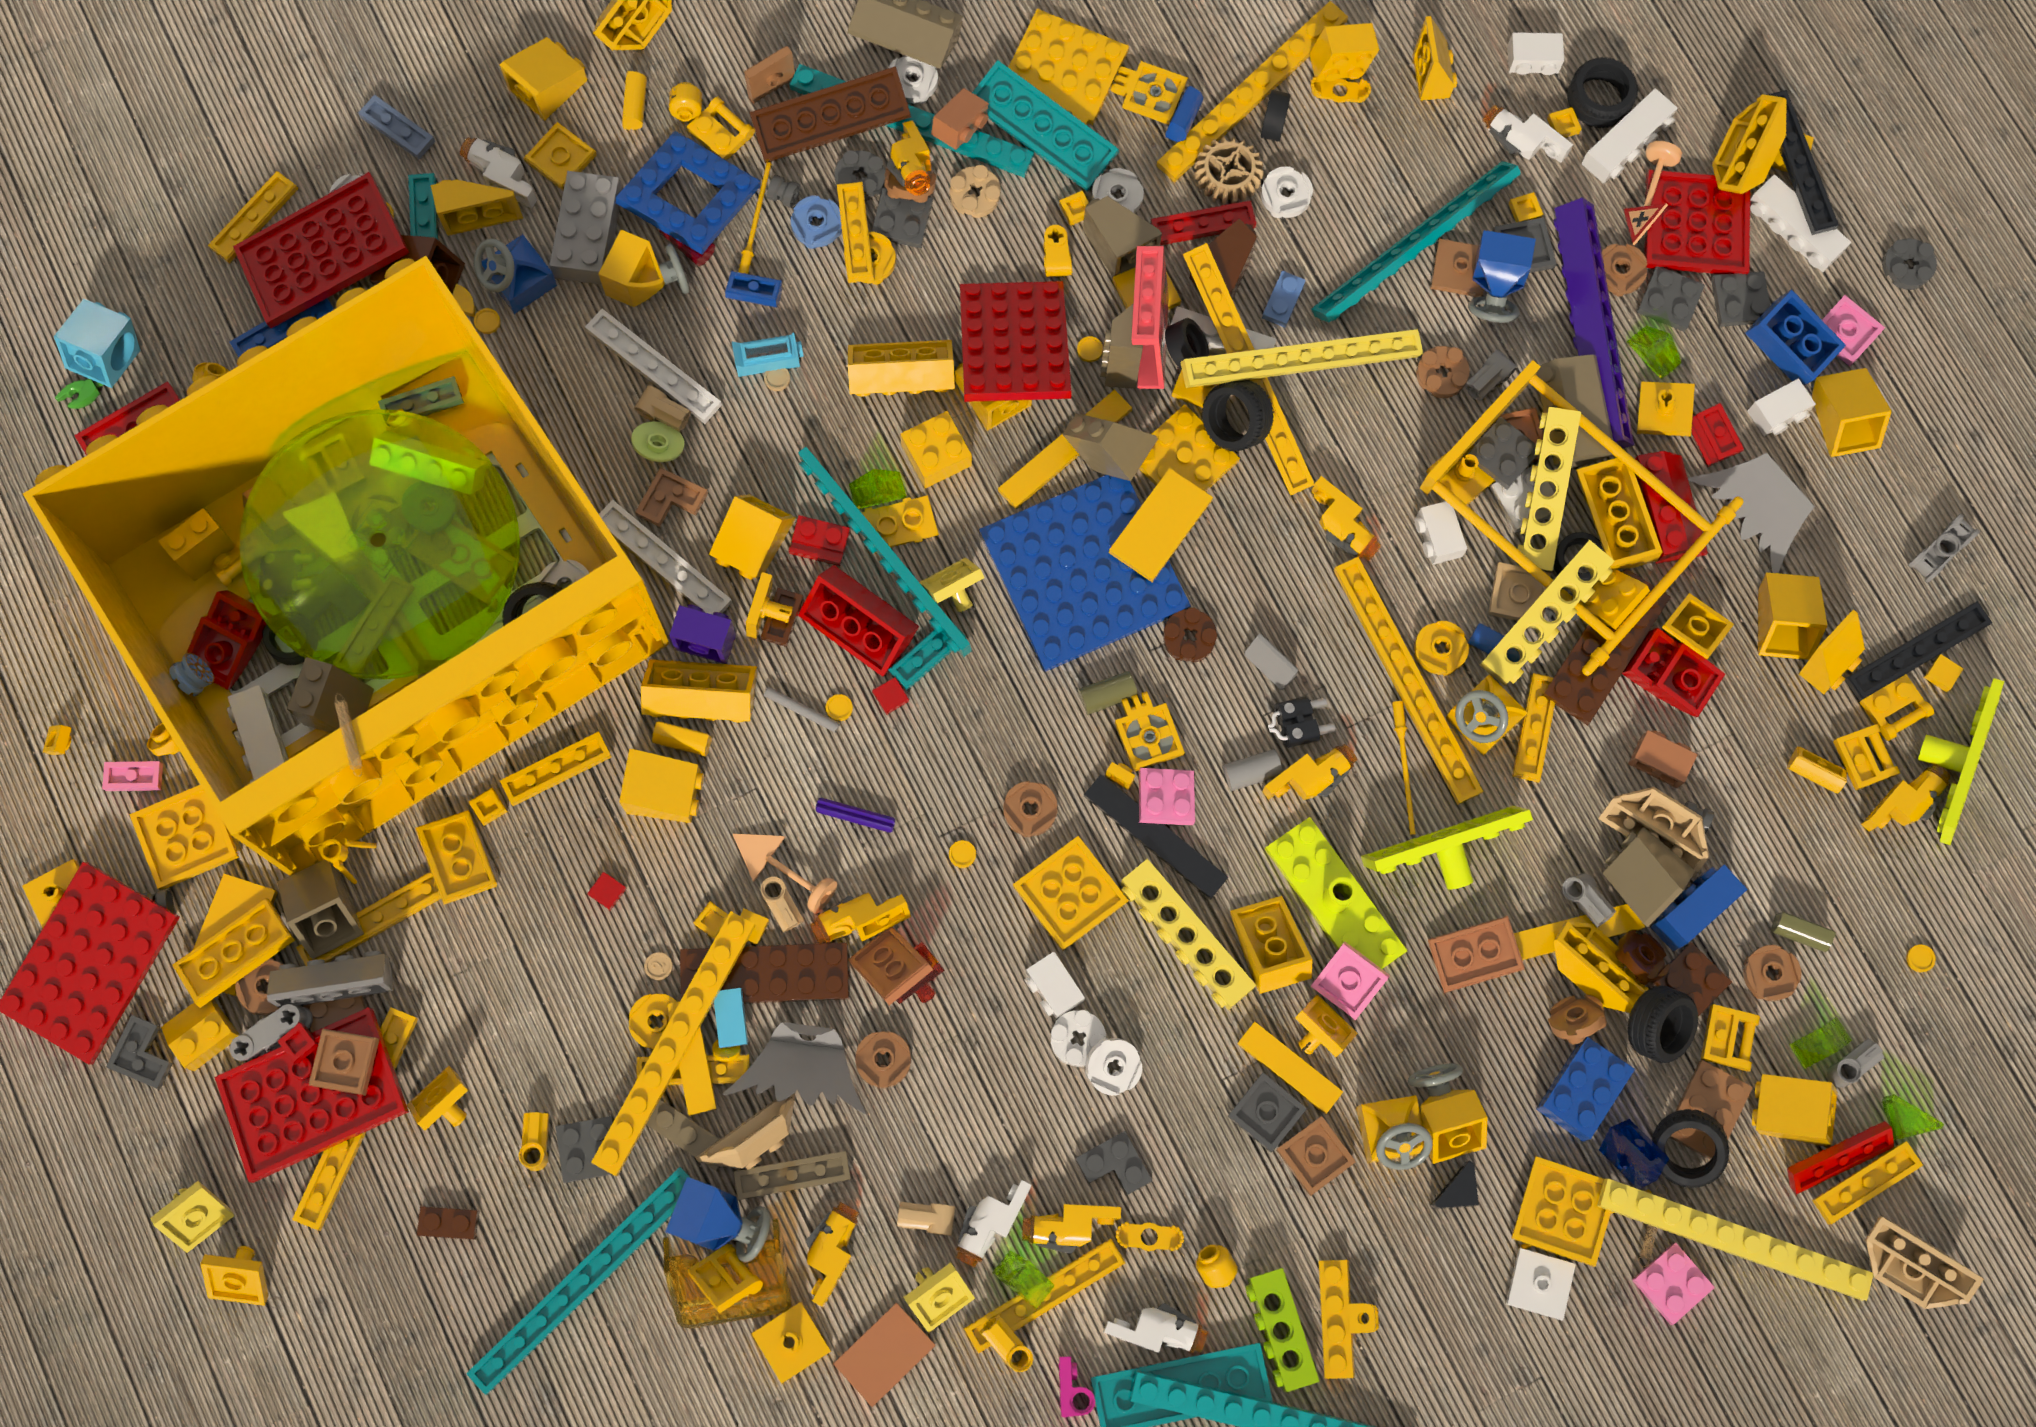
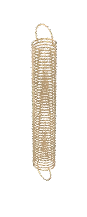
(339, 715)
(1647, 1237)

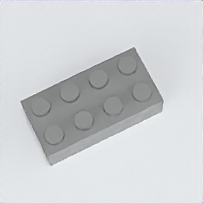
(585, 226)

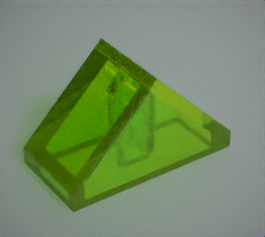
(1656, 350)
(877, 488)
(1820, 1042)
(1907, 1119)
(1023, 1278)

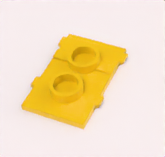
(903, 521)

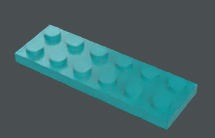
(1045, 126)
(1230, 1370)

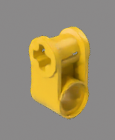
(1056, 255)

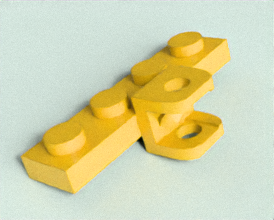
(1341, 1319)

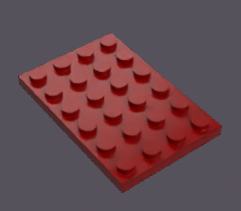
(320, 249)
(1014, 341)
(87, 963)
(286, 1120)

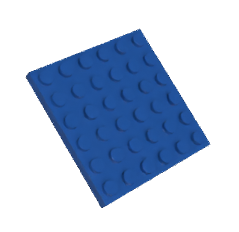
(1067, 582)

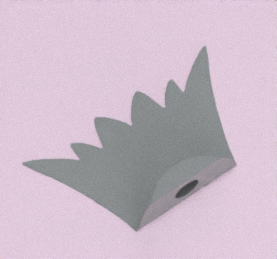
(1770, 503)
(802, 1066)

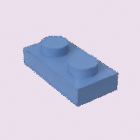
(1283, 299)

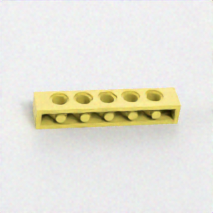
(1568, 423)
(1590, 558)
(1185, 919)

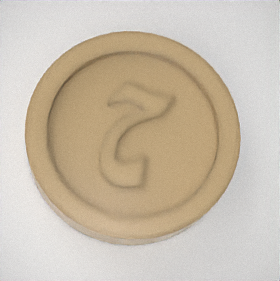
(777, 379)
(658, 966)

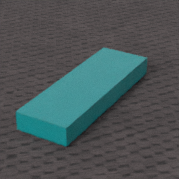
(422, 206)
(921, 659)

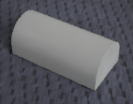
(1252, 770)

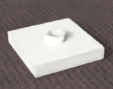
(1540, 1284)

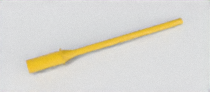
(747, 253)
(1400, 728)

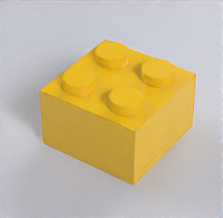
(1344, 51)
(936, 449)

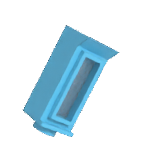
(767, 355)

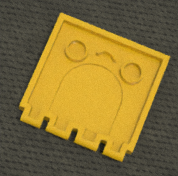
(1069, 64)

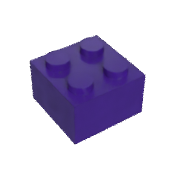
(703, 633)

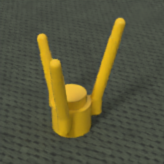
(337, 852)

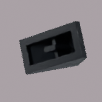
(1460, 1190)

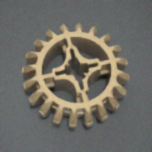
(1219, 159)

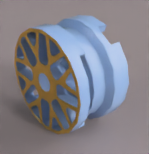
(192, 674)

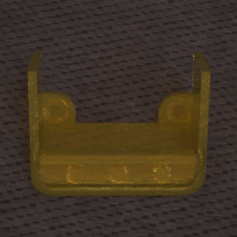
(695, 1310)

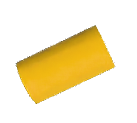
(634, 100)
(681, 738)
(1817, 770)

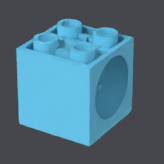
(97, 342)

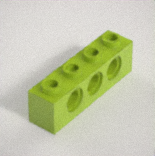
(1304, 1371)

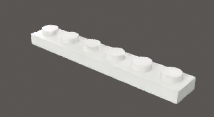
(653, 366)
(663, 560)

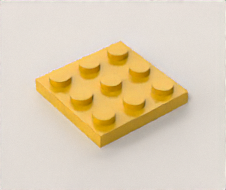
(1187, 451)
(183, 837)
(1070, 893)
(1562, 1212)

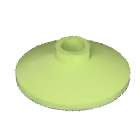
(657, 441)

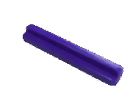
(855, 815)

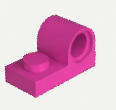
(1067, 1373)

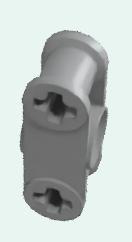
(1954, 537)
(266, 1032)

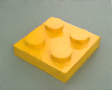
(1615, 598)

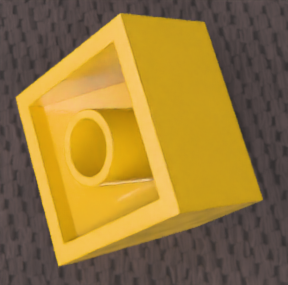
(1698, 626)
(199, 1034)

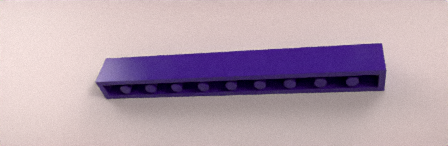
(1592, 308)

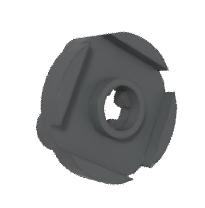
(861, 162)
(1922, 256)

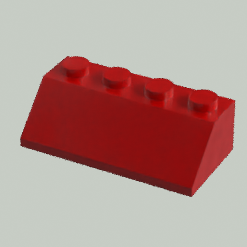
(1672, 528)
(857, 620)

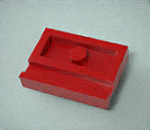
(1715, 435)
(819, 540)

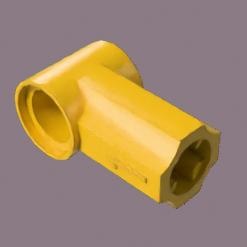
(535, 1138)
(1006, 1343)

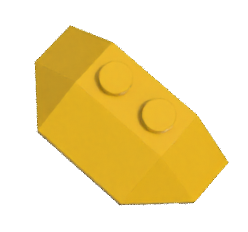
(631, 23)
(1751, 145)
(1591, 964)

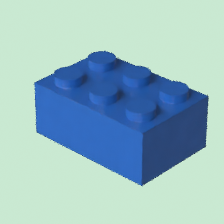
(1795, 338)
(1698, 906)
(1585, 1089)

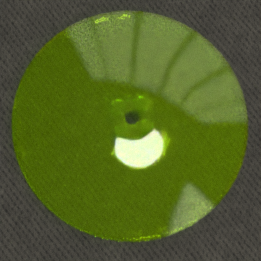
(393, 605)

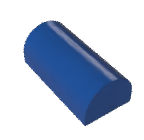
(1184, 115)
(754, 289)
(1486, 640)

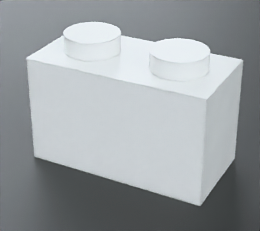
(1535, 53)
(1781, 408)
(1440, 533)
(1054, 986)

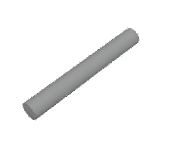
(801, 709)

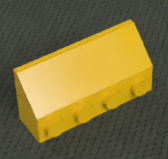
(901, 367)
(1619, 514)
(698, 690)

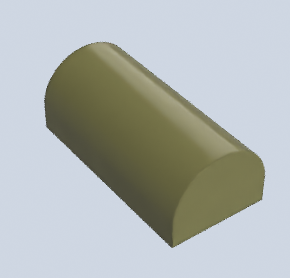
(1107, 692)
(1803, 931)

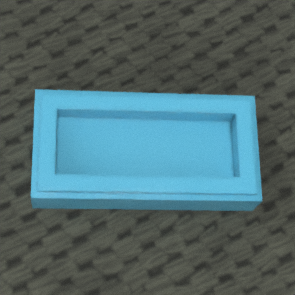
(730, 1018)

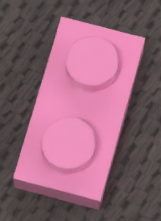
(132, 776)

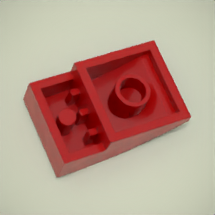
(228, 637)
(1673, 672)

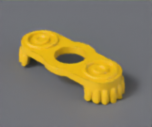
(1355, 91)
(1167, 1237)

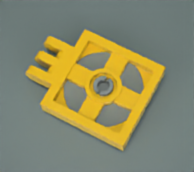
(1150, 91)
(1148, 733)

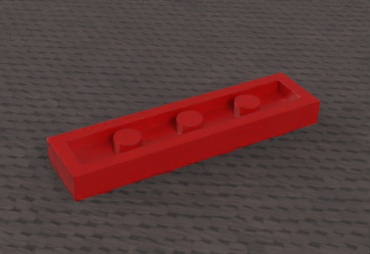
(1203, 222)
(1840, 1157)

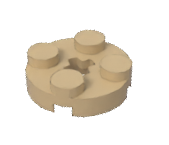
(970, 204)

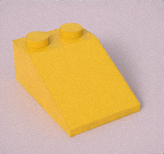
(1433, 63)
(473, 206)
(1836, 655)
(1272, 944)

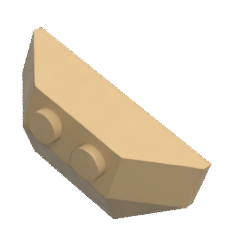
(1664, 818)
(752, 1138)
(1918, 1267)

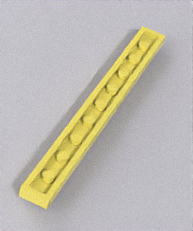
(1301, 358)
(1735, 1239)

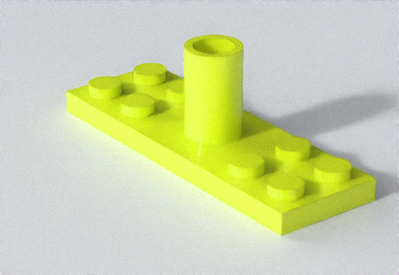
(1961, 759)
(1448, 845)
(1314, 874)

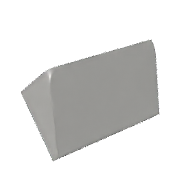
(1271, 662)

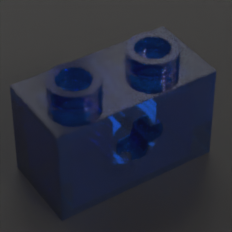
(1633, 1154)

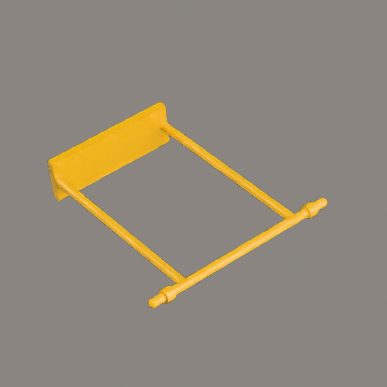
(1526, 377)

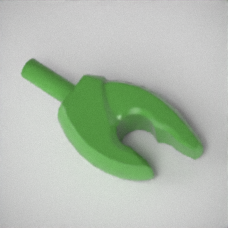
(87, 392)

